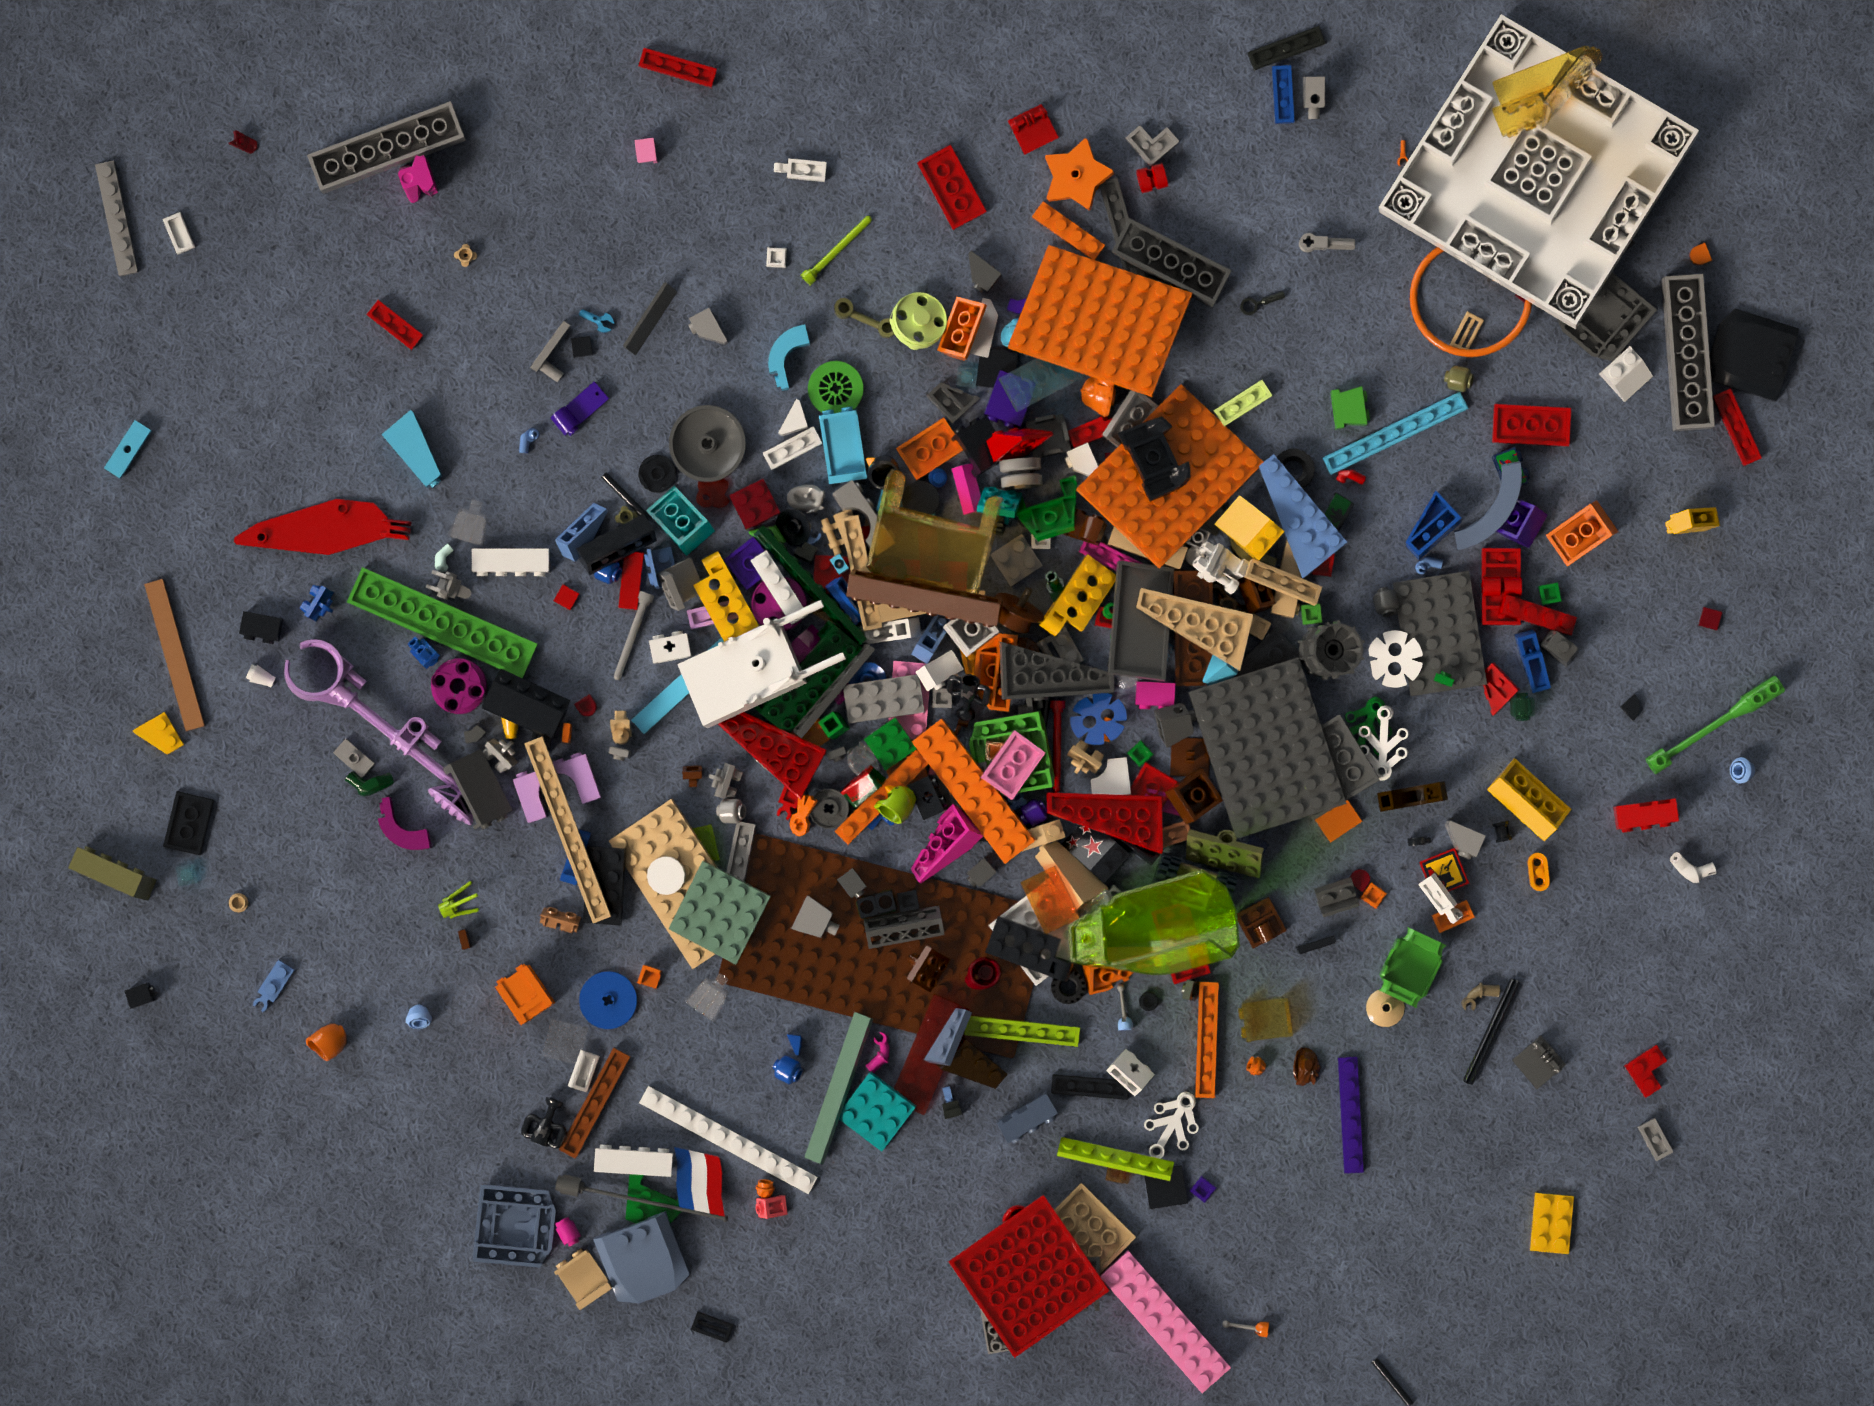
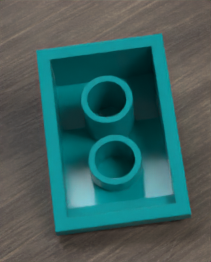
(680, 520)

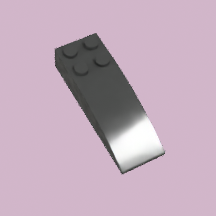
(1171, 262)

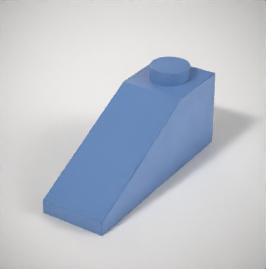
(581, 531)
(930, 639)

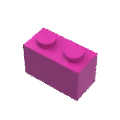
(1154, 694)

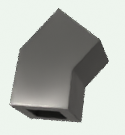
(474, 735)

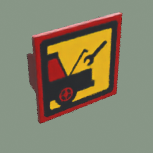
(1447, 868)

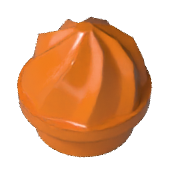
(1256, 1066)
(765, 1188)

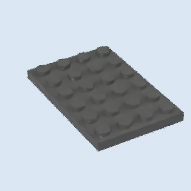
(1444, 623)

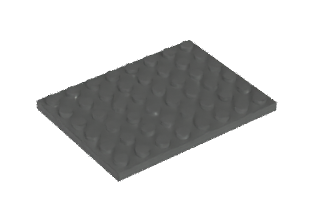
(1267, 748)

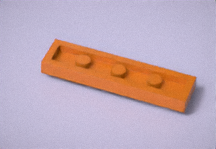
(1068, 231)

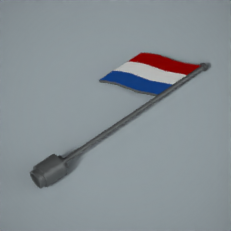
(696, 1184)

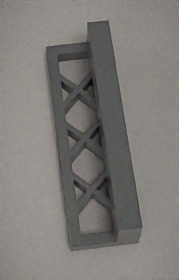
(903, 923)

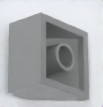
(1464, 839)

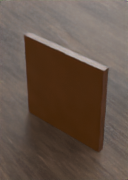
(1188, 757)

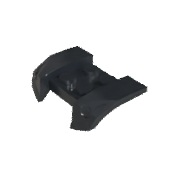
(1154, 458)

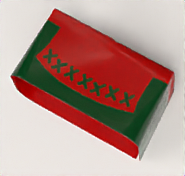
(863, 786)

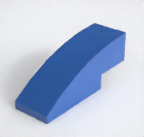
(1532, 660)

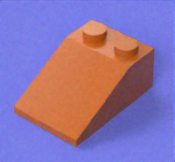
(1582, 533)

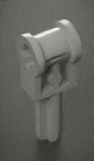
(1325, 243)

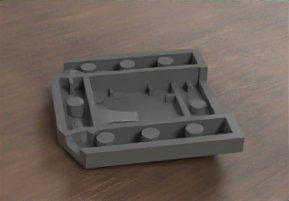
(1610, 320)

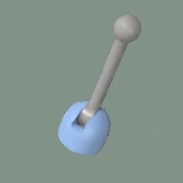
(1124, 1022)

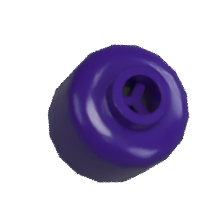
(1034, 813)

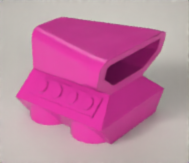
(417, 178)

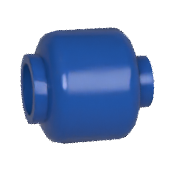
(609, 574)
(787, 1069)

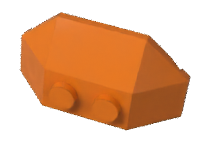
(989, 672)

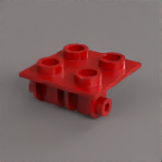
(1033, 129)

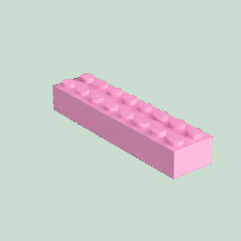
(1165, 1321)

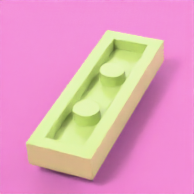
(1243, 403)

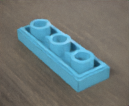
(120, 459)

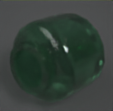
(1522, 707)

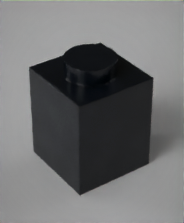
(140, 995)

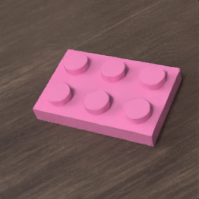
(1013, 765)

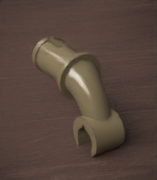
(1479, 991)

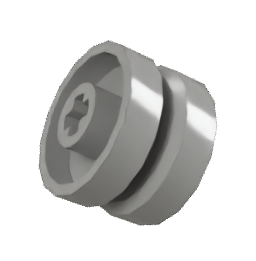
(1021, 476)

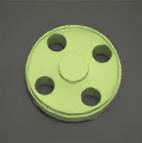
(918, 320)

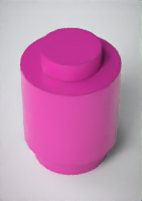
(568, 1232)

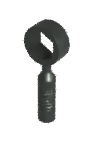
(1266, 300)

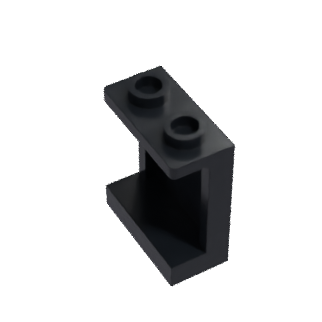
(974, 444)

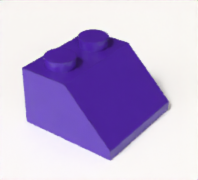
(1523, 523)

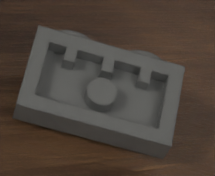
(1336, 897)

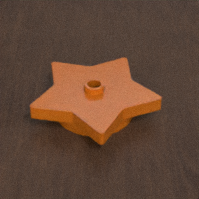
(1078, 188)

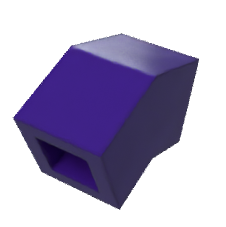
(1016, 306)

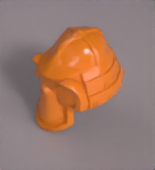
(1098, 395)

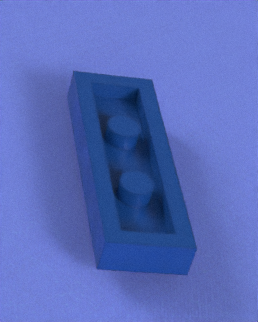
(1283, 94)

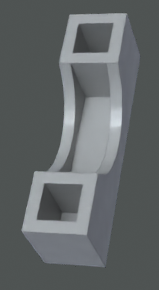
(850, 498)

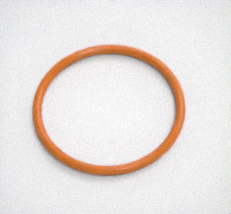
(1443, 346)

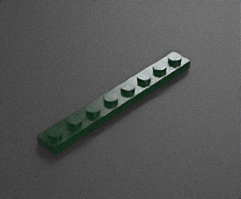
(805, 580)

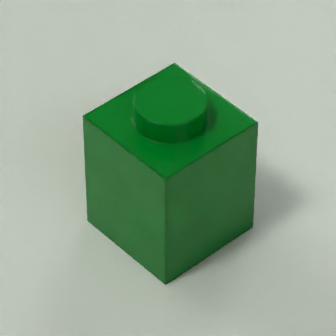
(834, 725)

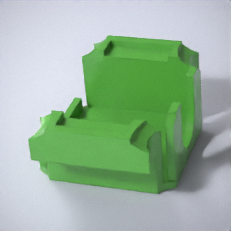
(1411, 967)

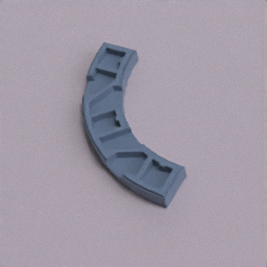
(1498, 511)

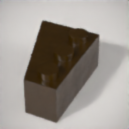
(974, 1065)

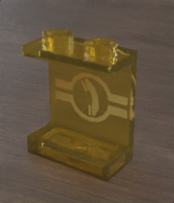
(1265, 1019)

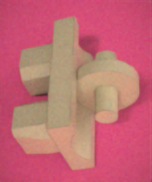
(621, 728)
(1084, 761)

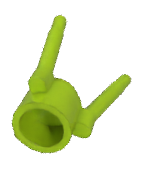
(449, 907)

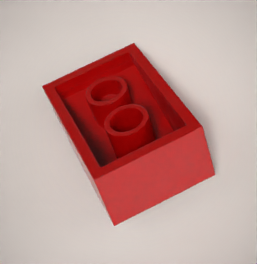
(1015, 443)

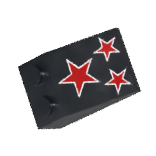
(1096, 851)

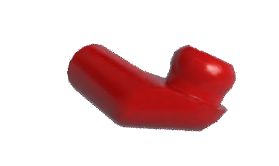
(1350, 474)

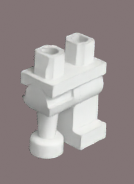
(1220, 562)

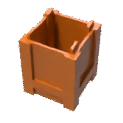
(524, 994)

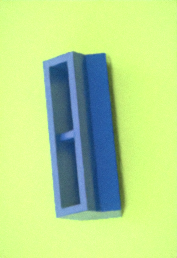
(838, 591)

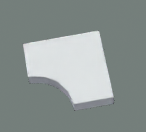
(1114, 779)

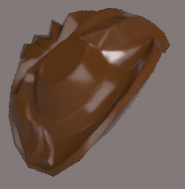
(1306, 1066)

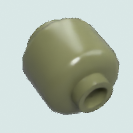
(1459, 378)

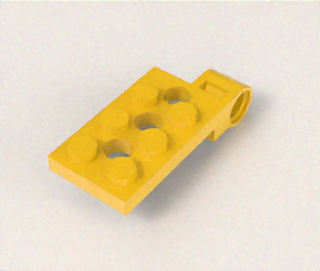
(718, 570)
(1057, 613)

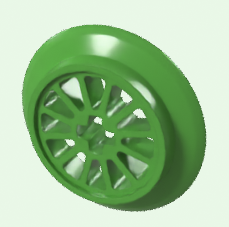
(835, 367)

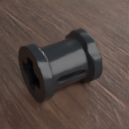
(1502, 831)

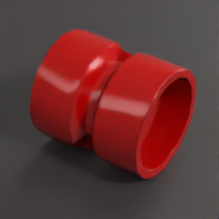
(1152, 178)

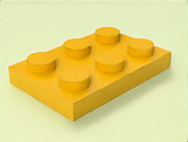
(1551, 1223)

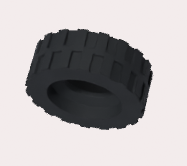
(1304, 459)

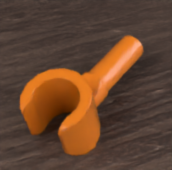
(1402, 154)

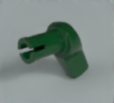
(1054, 585)
(370, 786)

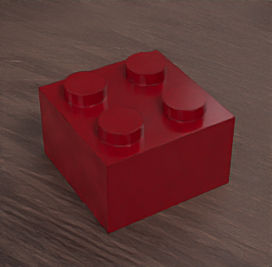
(754, 504)

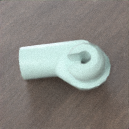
(440, 558)

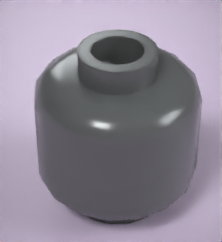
(1386, 602)

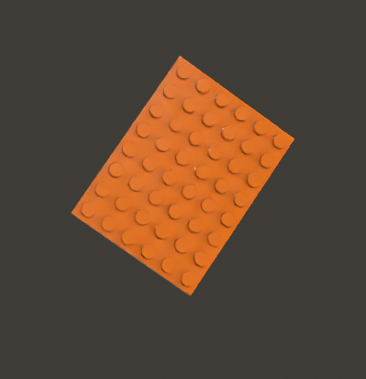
(1100, 320)
(1217, 470)

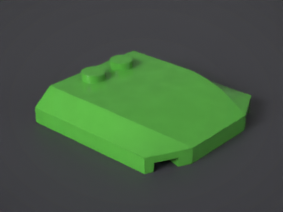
(1031, 727)

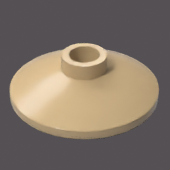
(1380, 1017)

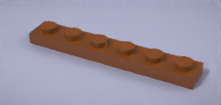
(594, 1102)

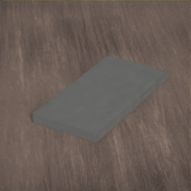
(1137, 639)

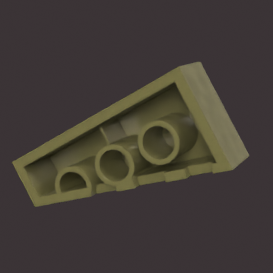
(112, 873)

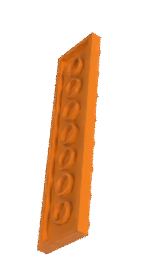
(976, 797)

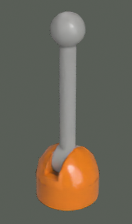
(1261, 1328)

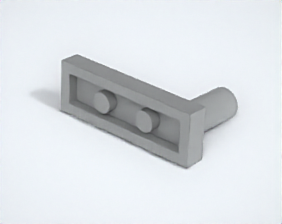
(541, 363)

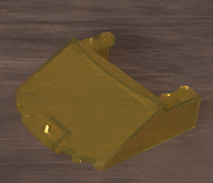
(1541, 90)
(930, 547)

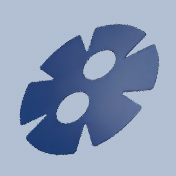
(1110, 728)

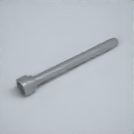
(644, 600)

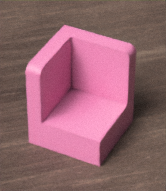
(646, 150)

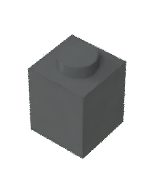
(980, 873)
(852, 884)

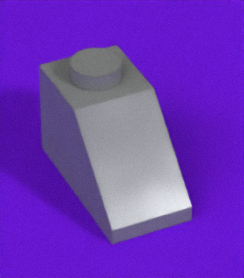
(707, 327)

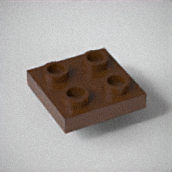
(1260, 922)

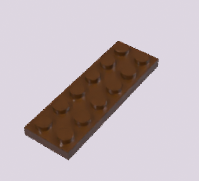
(1191, 659)

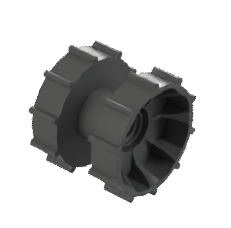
(1346, 645)

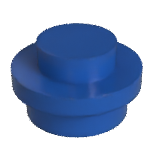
(937, 477)

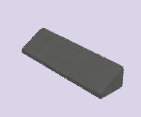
(649, 318)

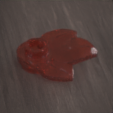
(715, 492)

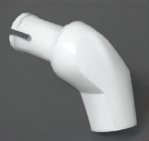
(1690, 871)

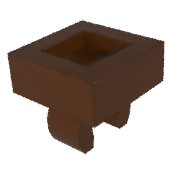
(692, 773)

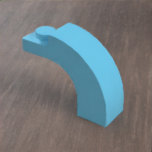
(787, 342)

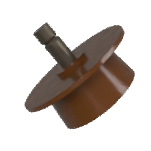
(1018, 613)

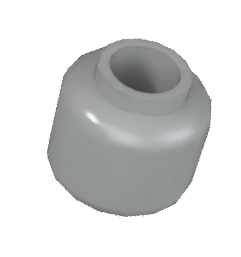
(731, 811)

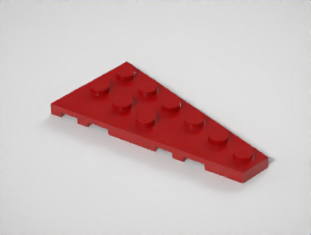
(780, 752)
(1121, 816)

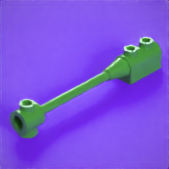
(1747, 704)

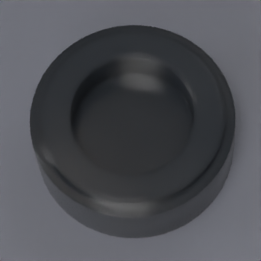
(1148, 1001)

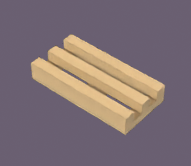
(1474, 317)

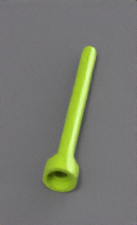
(811, 274)

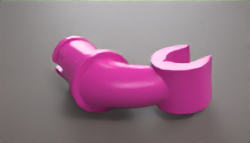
(882, 1056)

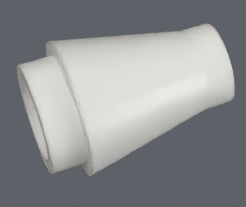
(260, 676)

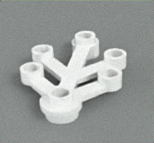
(1383, 745)
(1173, 1122)

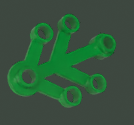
(1369, 721)

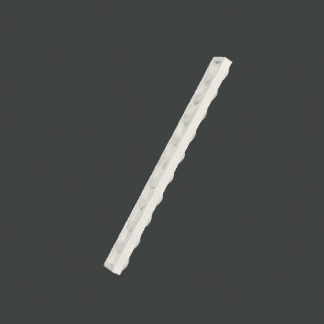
(728, 1139)

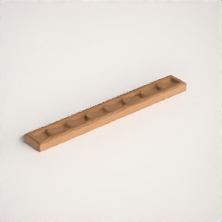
(174, 655)

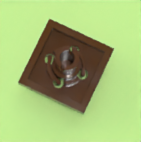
(927, 968)

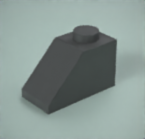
(982, 273)

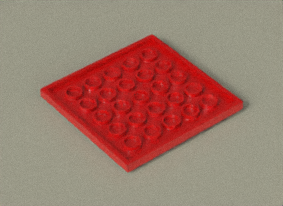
(1028, 1276)

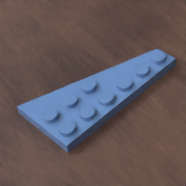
(1305, 526)

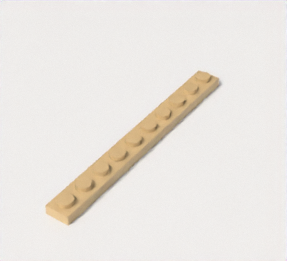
(567, 829)

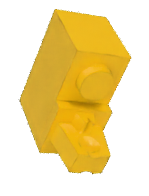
(1693, 520)

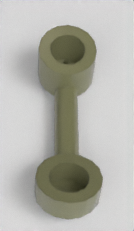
(884, 327)

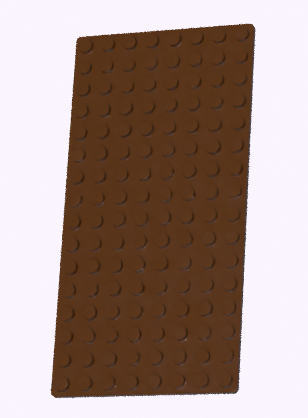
(842, 971)

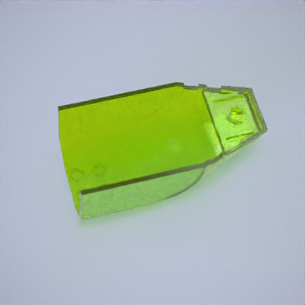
(1159, 928)

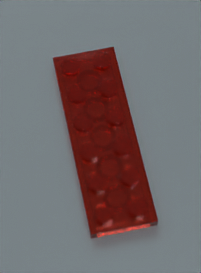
(919, 1077)

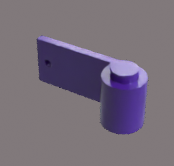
(579, 409)

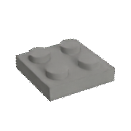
(1016, 560)

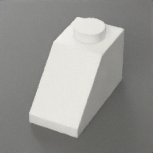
(1081, 460)

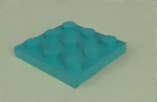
(876, 1111)

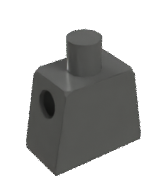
(1559, 647)
(1174, 723)

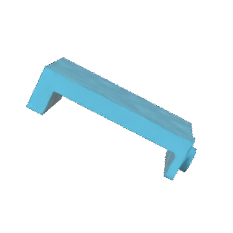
(842, 445)

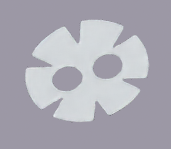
(1408, 666)

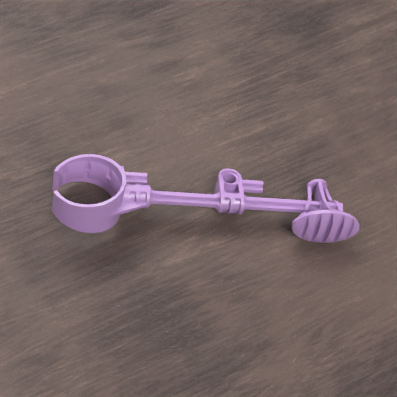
(404, 739)

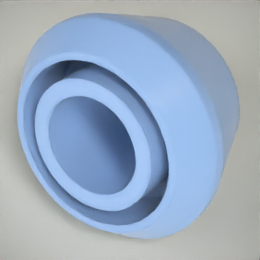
(1742, 770)
(418, 1017)

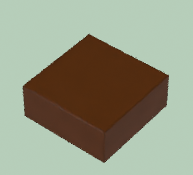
(464, 939)

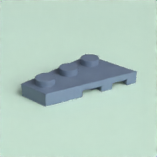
(948, 1040)

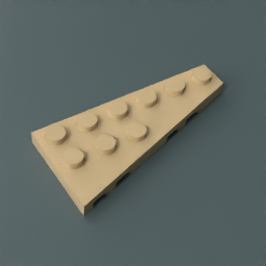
(1211, 627)

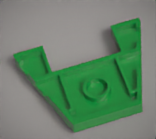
(1053, 516)
(640, 1211)

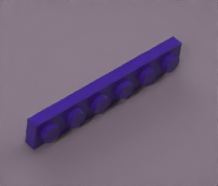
(1350, 1115)

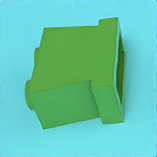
(1349, 407)

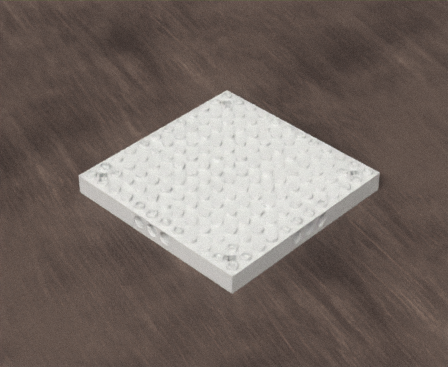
(1550, 203)

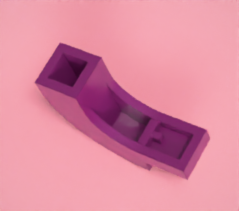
(395, 833)

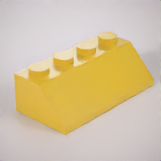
(1529, 799)

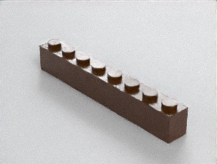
(924, 597)

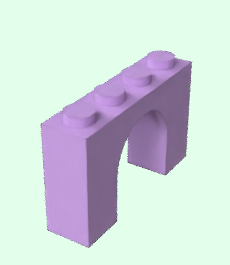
(576, 768)

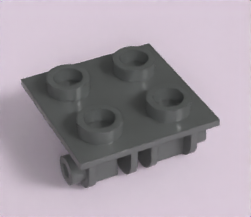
(1539, 1062)

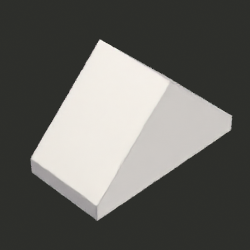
(794, 421)

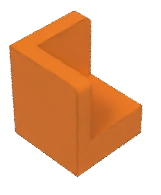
(649, 976)

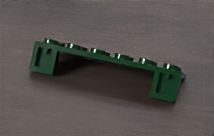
(792, 706)

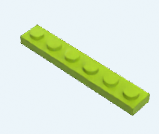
(1022, 1031)
(1115, 1158)

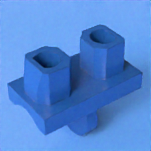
(320, 603)
(423, 652)

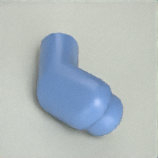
(526, 438)

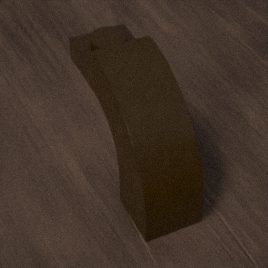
(1412, 796)

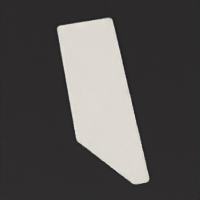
(984, 336)

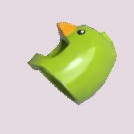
(898, 804)

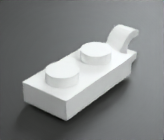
(802, 169)
(1440, 898)

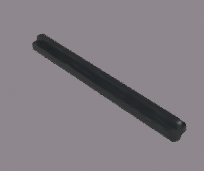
(1491, 1031)

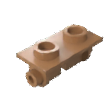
(569, 920)

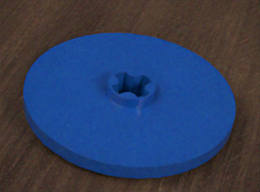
(594, 1007)

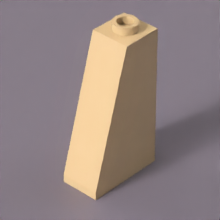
(1079, 881)

